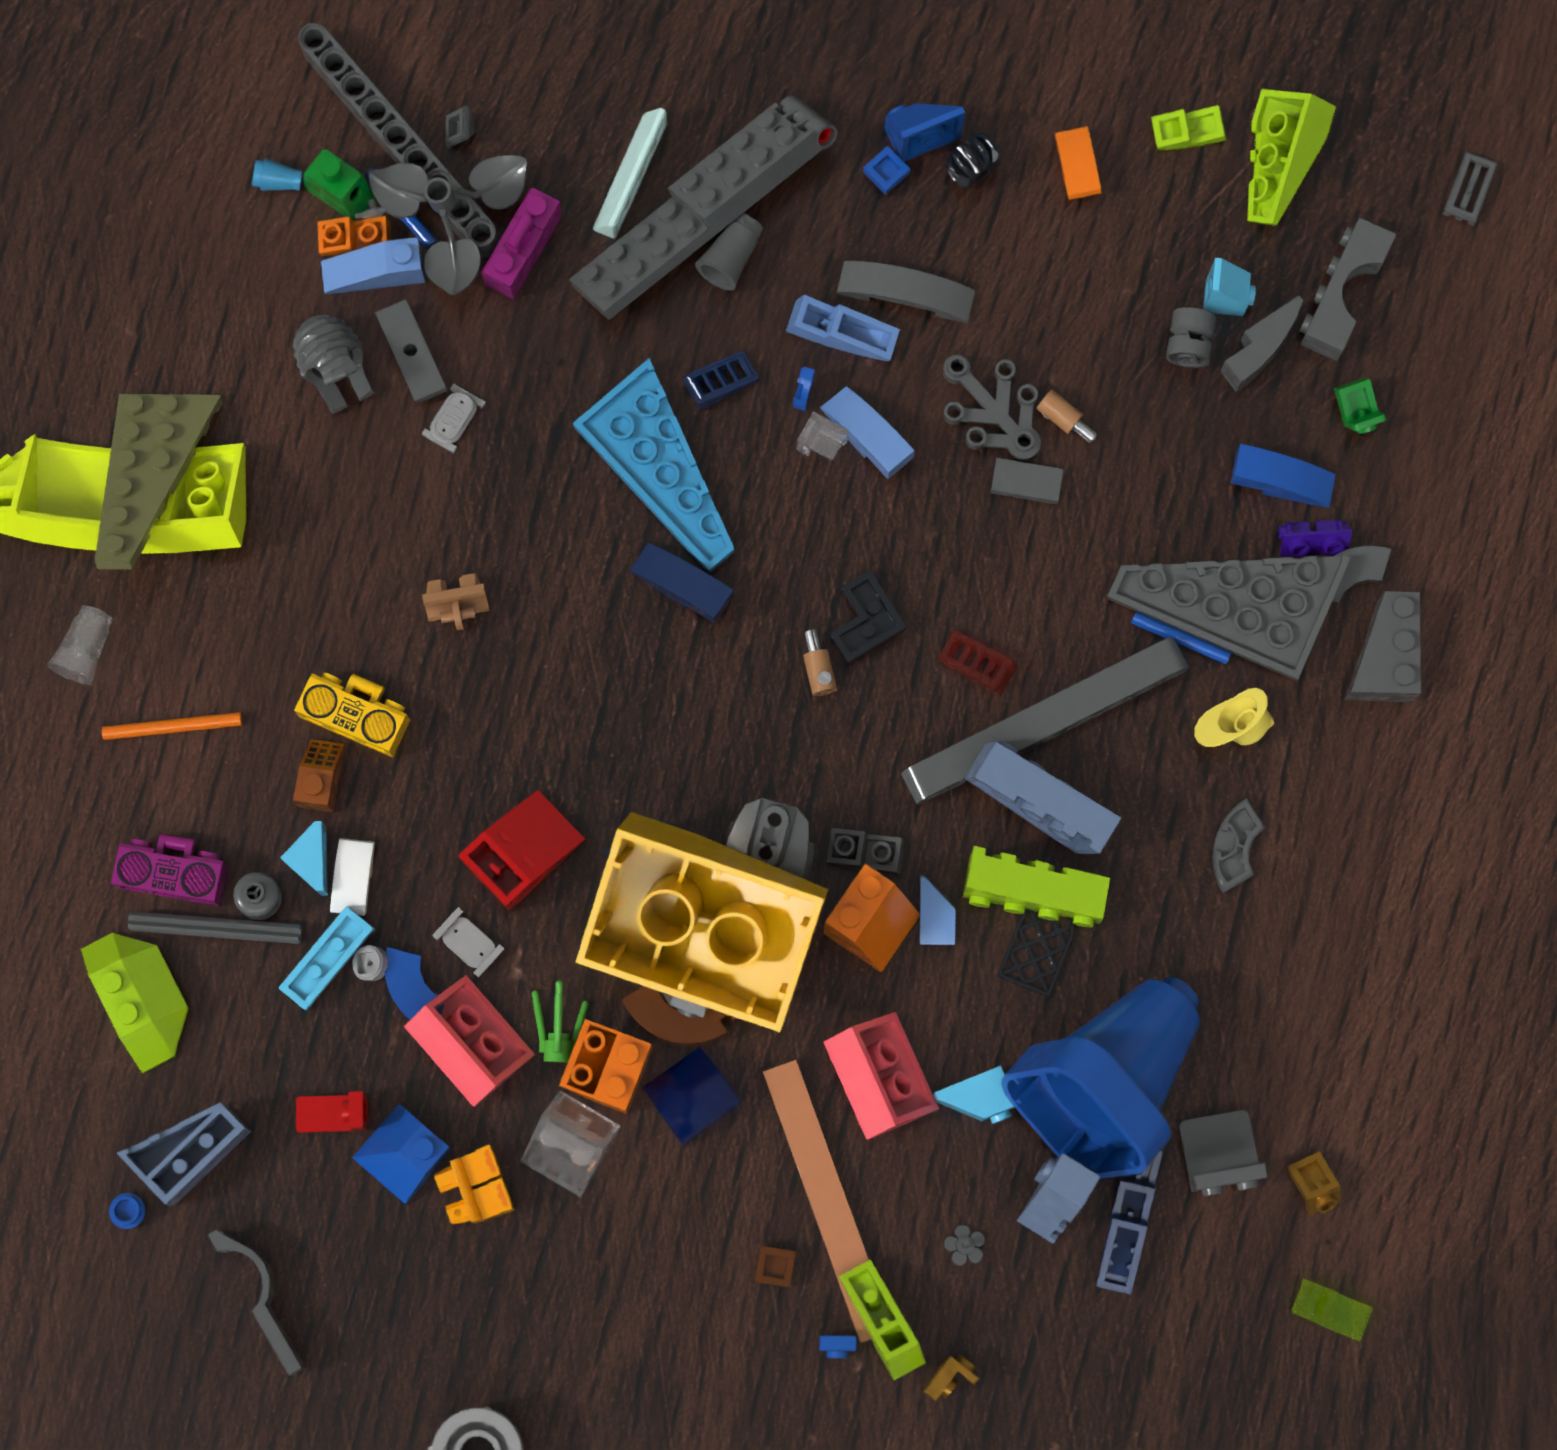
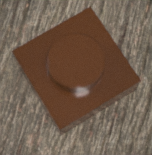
(775, 1266)

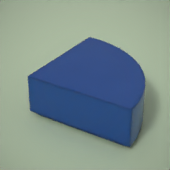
(804, 388)

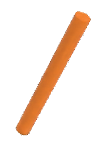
(172, 726)

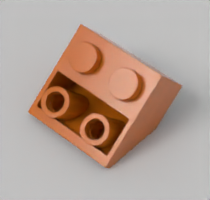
(606, 1066)

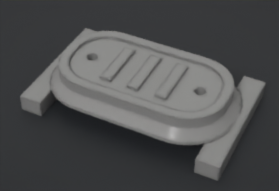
(453, 418)
(468, 942)

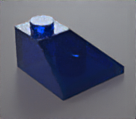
(692, 1096)

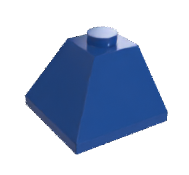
(923, 128)
(402, 1153)

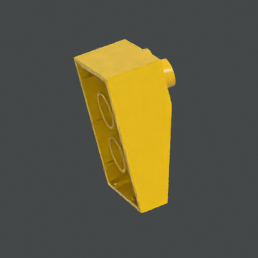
(701, 922)

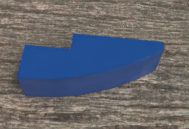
(1282, 476)

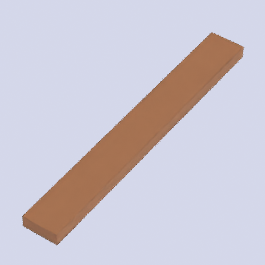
(818, 1176)

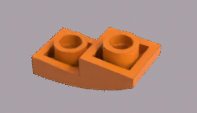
(1078, 163)
(346, 235)

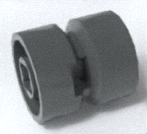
(1191, 337)

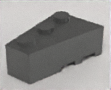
(1391, 652)

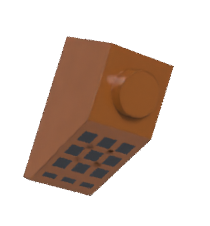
(319, 775)

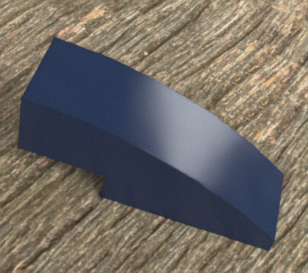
(682, 582)

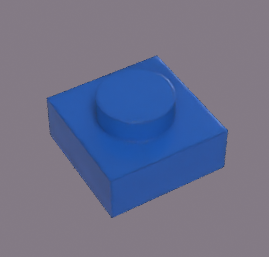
(886, 170)
(837, 1345)

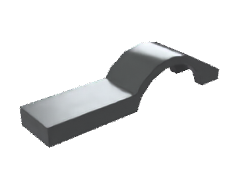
(263, 1311)

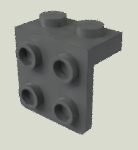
(1220, 1153)

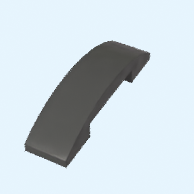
(906, 287)

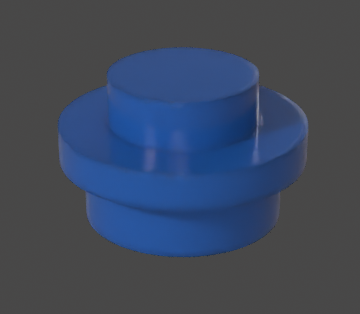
(127, 1210)

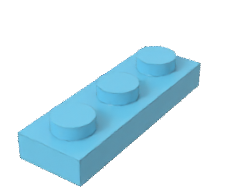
(326, 958)

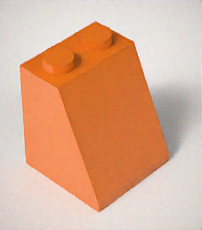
(871, 918)

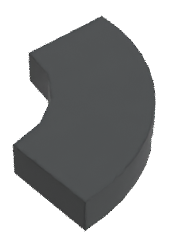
(1365, 565)
(1233, 846)

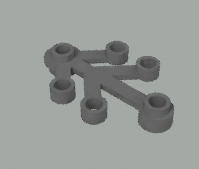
(994, 411)

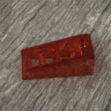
(1003, 675)

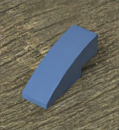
(842, 329)
(869, 432)

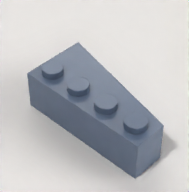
(1042, 799)

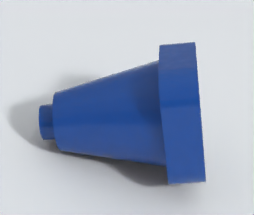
(1108, 1080)

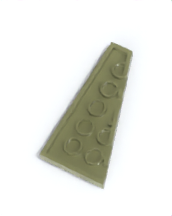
(147, 460)

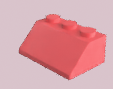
(469, 1040)
(880, 1075)

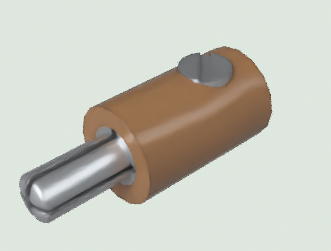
(1064, 415)
(818, 666)

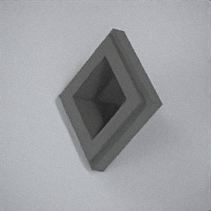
(459, 126)

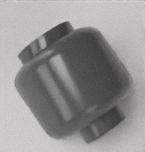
(263, 905)

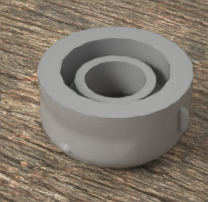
(478, 1422)

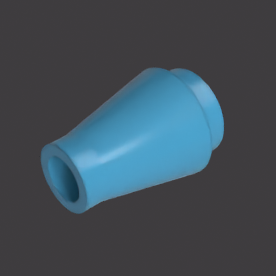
(275, 176)

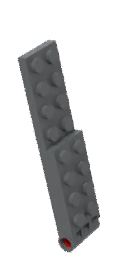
(706, 203)

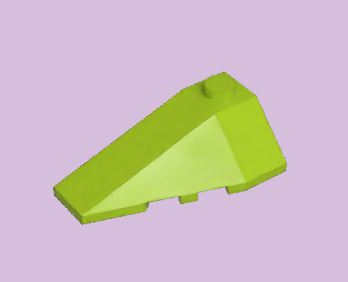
(1287, 140)

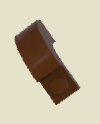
(670, 1026)

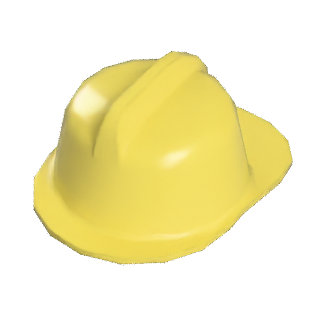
(1237, 720)

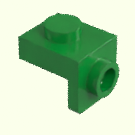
(1359, 406)

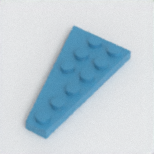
(649, 452)

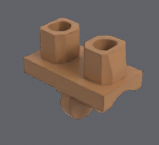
(455, 603)

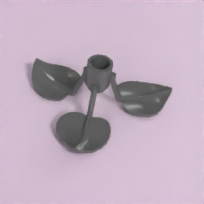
(404, 185)

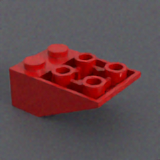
(521, 849)

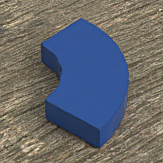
(406, 982)

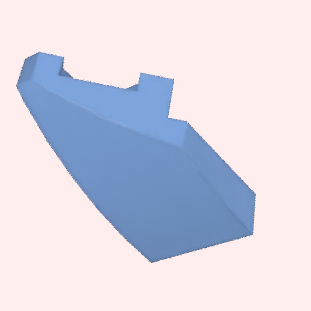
(936, 915)

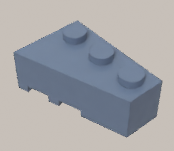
(185, 1153)
(1058, 1197)

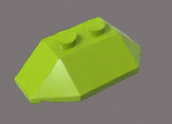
(138, 997)

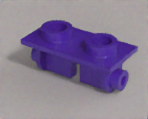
(1329, 538)

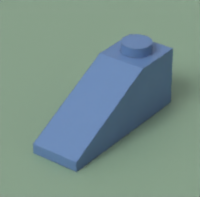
(375, 267)

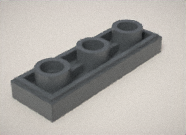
(404, 335)

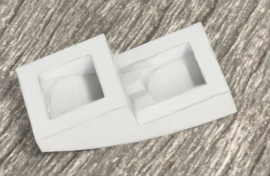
(352, 875)

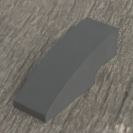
(1260, 345)

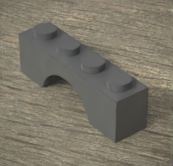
(1363, 254)

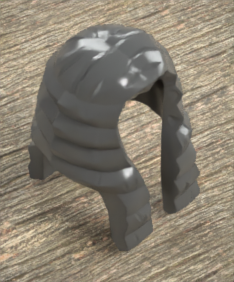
(327, 353)

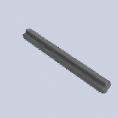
(215, 927)

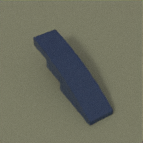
(1127, 1229)

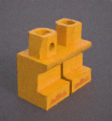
(472, 1172)

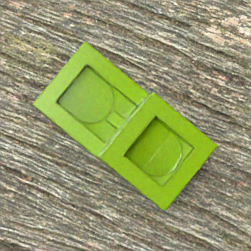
(1189, 129)

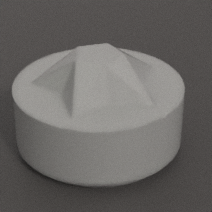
(369, 963)

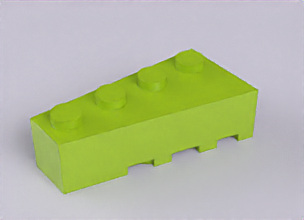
(1035, 888)

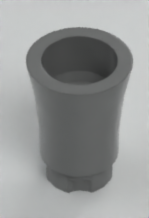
(730, 252)

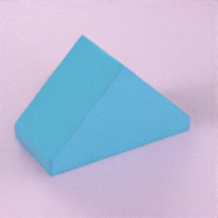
(309, 857)

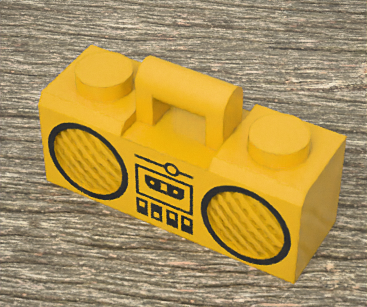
(341, 712)

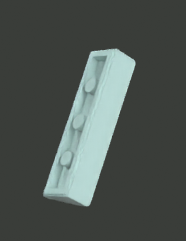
(631, 173)

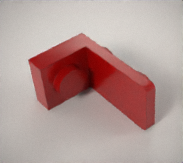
(332, 1113)

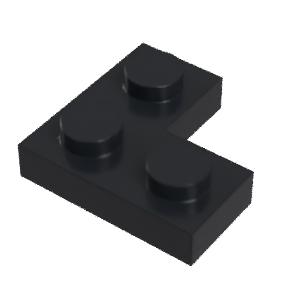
(875, 620)

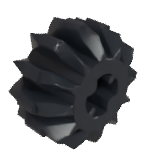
(974, 160)

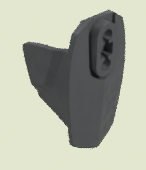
(787, 840)

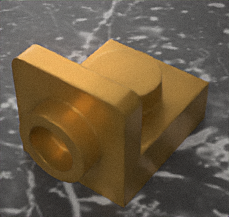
(1316, 1183)
(943, 1382)

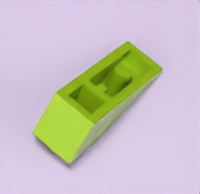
(882, 1320)

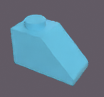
(1228, 289)
(978, 1097)

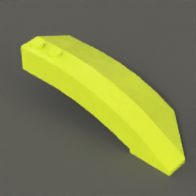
(58, 489)

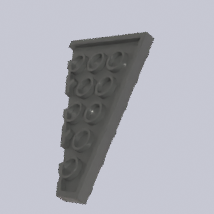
(1249, 607)

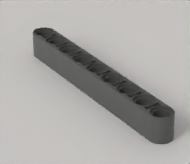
(388, 127)
(1049, 717)

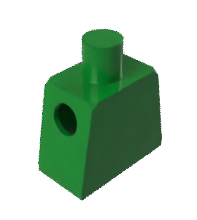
(334, 182)

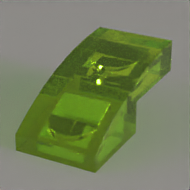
(1332, 1310)

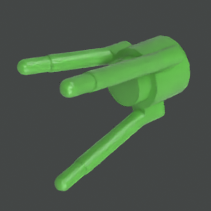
(558, 1046)

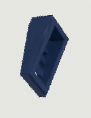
(715, 395)

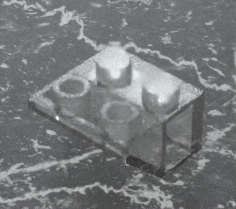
(569, 1143)

